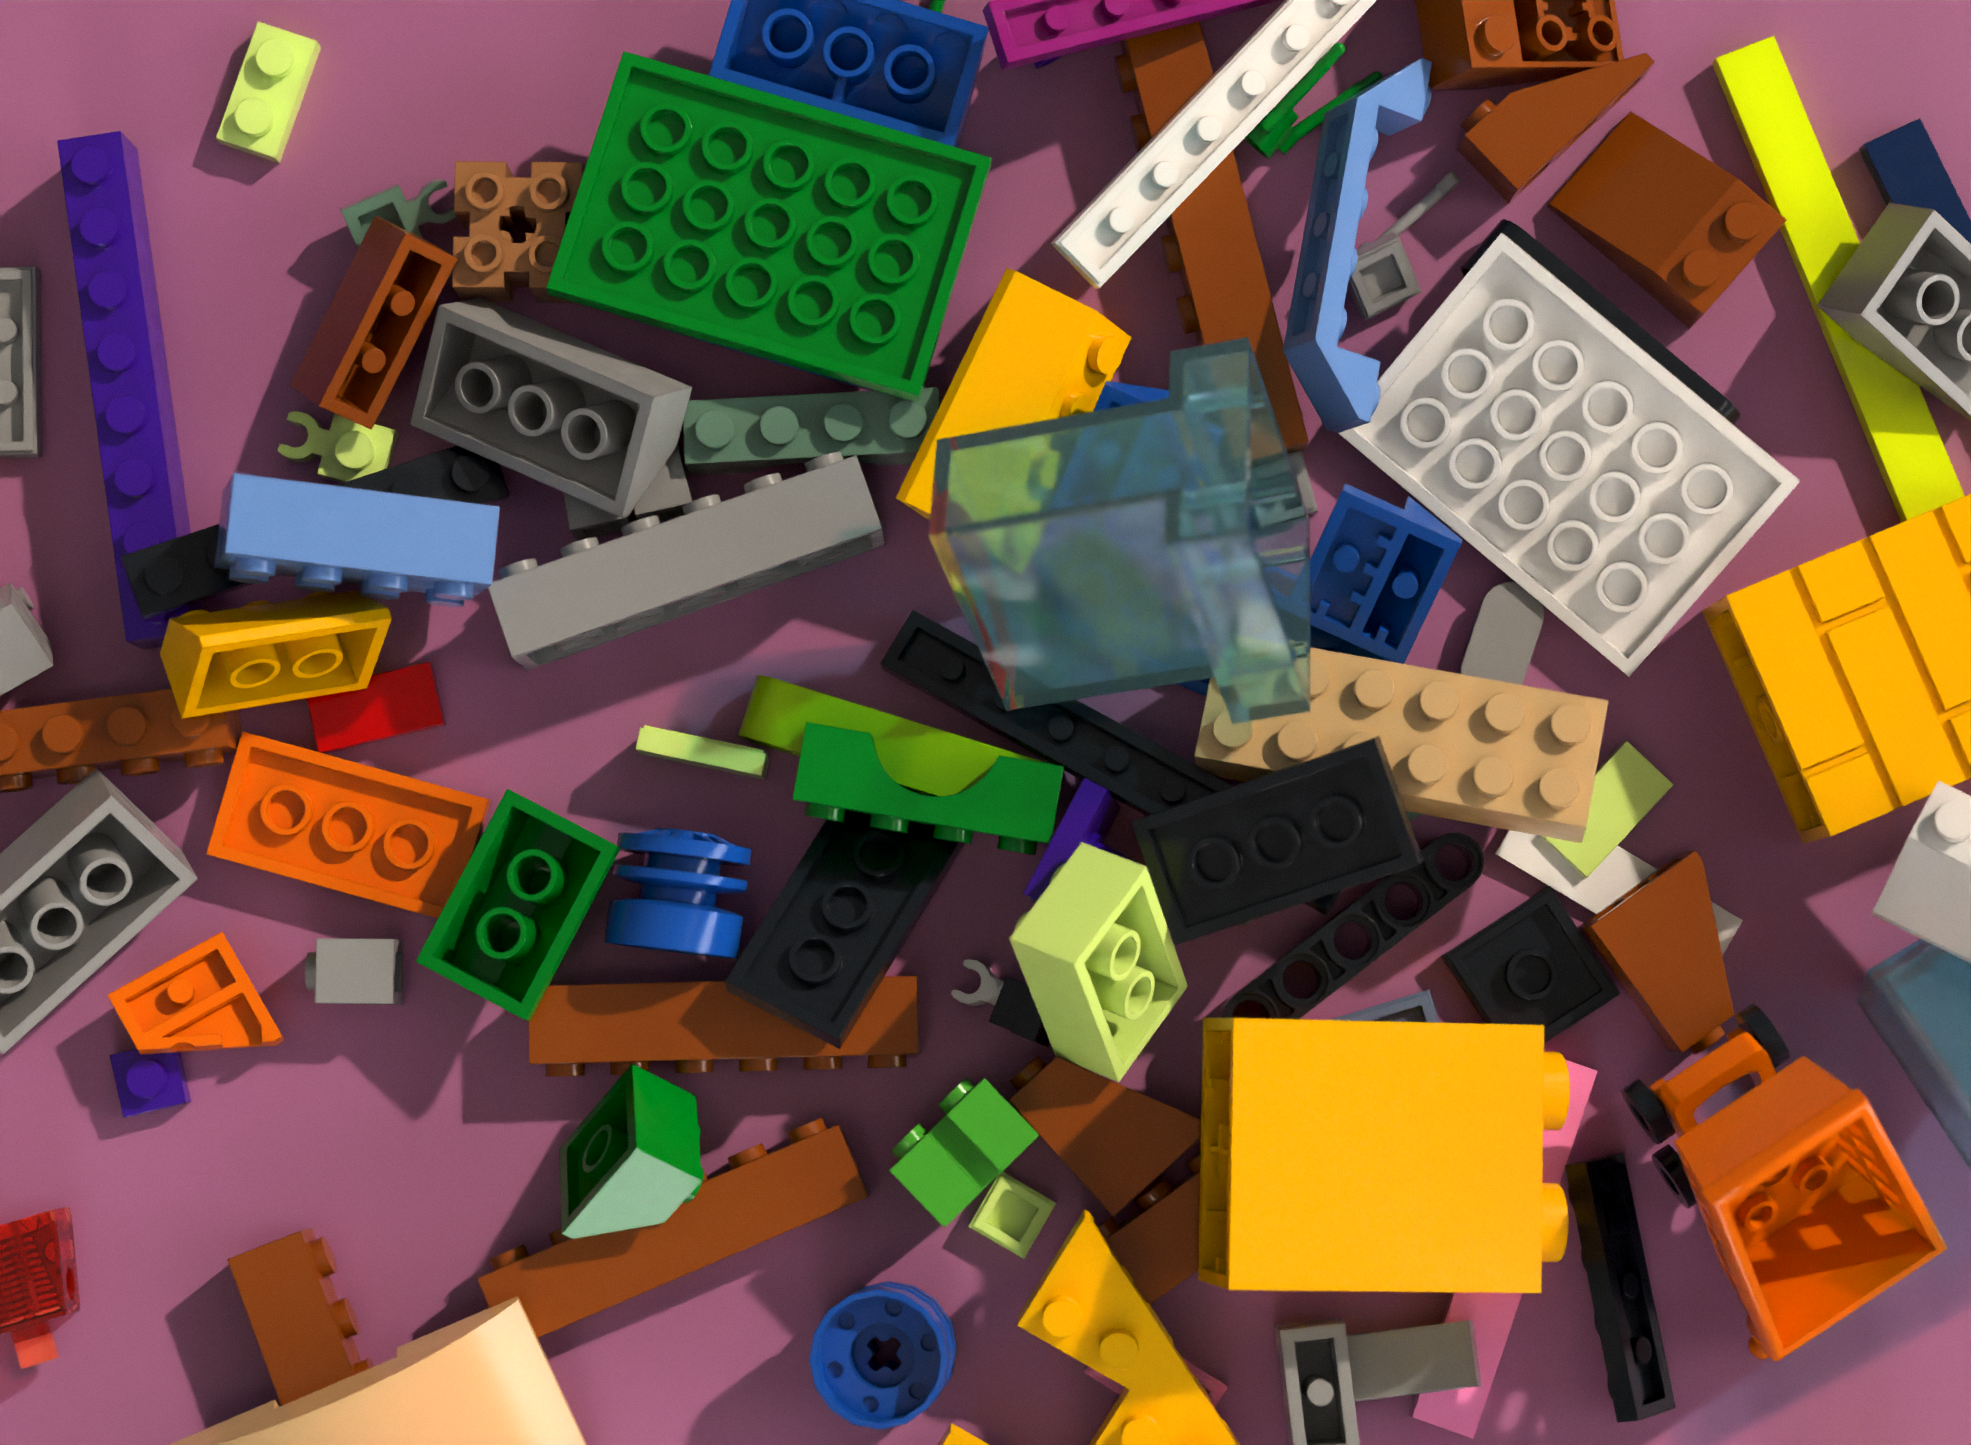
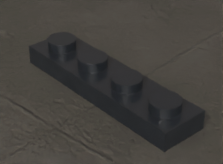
(1620, 1287)

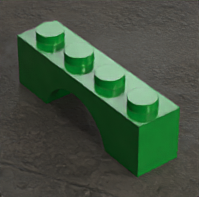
(844, 773)

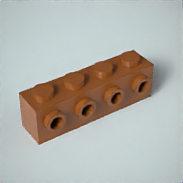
(107, 734)

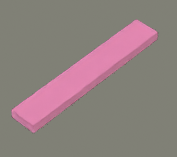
(1495, 1312)

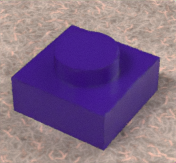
(149, 1081)

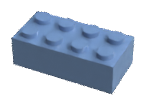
(355, 538)

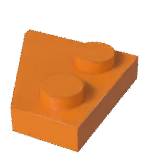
(195, 1004)

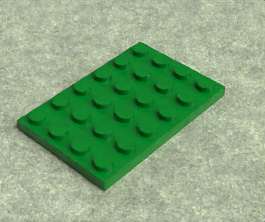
(769, 226)

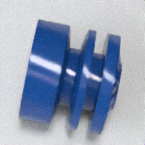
(678, 894)
(845, 1352)

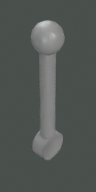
(1444, 187)

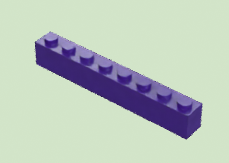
(125, 358)

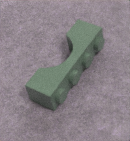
(788, 429)

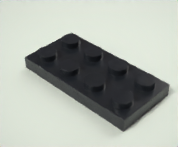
(1277, 841)
(841, 923)

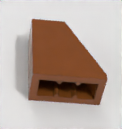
(1668, 953)
(1101, 1128)

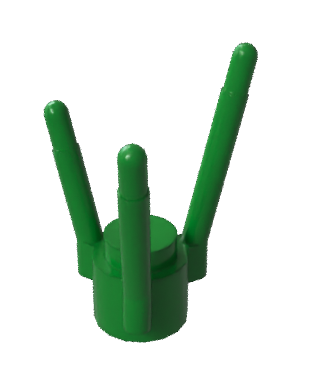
(1275, 129)

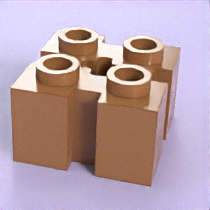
(493, 204)

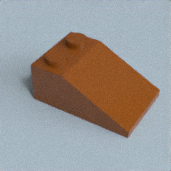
(1666, 216)

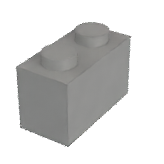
(1316, 1383)

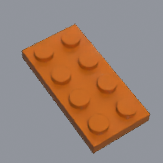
(346, 825)

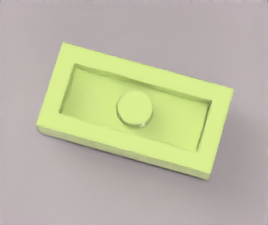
(268, 92)

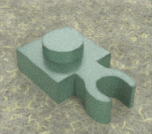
(394, 208)

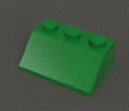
(518, 905)

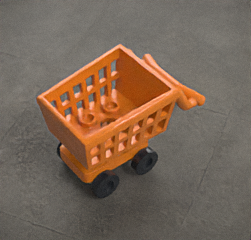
(1789, 1184)

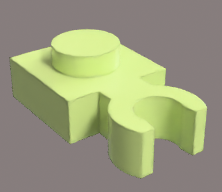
(345, 449)

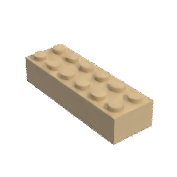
(1451, 739)

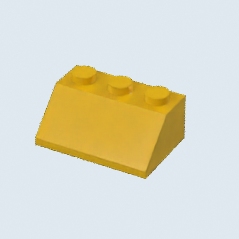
(273, 651)

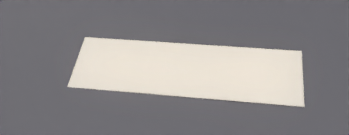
(1604, 885)

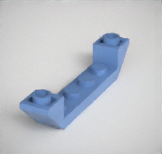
(1336, 379)

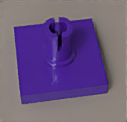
(1085, 821)

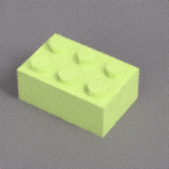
(1099, 961)

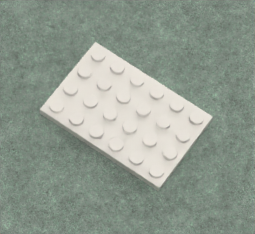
(1568, 455)

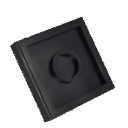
(1531, 968)

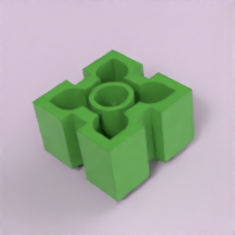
(963, 1150)

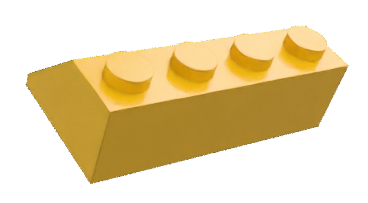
(1026, 364)

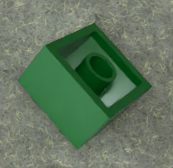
(631, 1158)

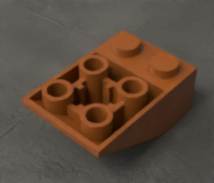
(1515, 40)

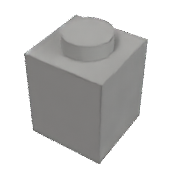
(356, 971)

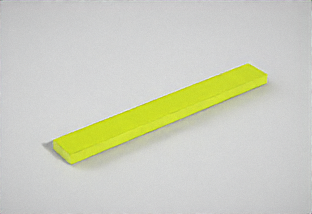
(1821, 244)

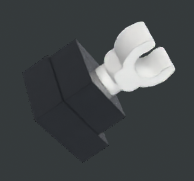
(1012, 1003)

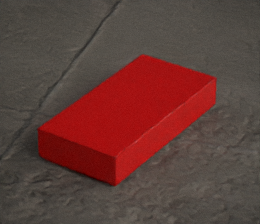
(390, 707)

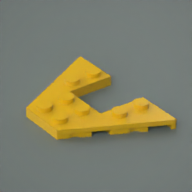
(1100, 1318)

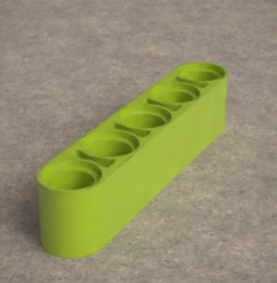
(910, 752)

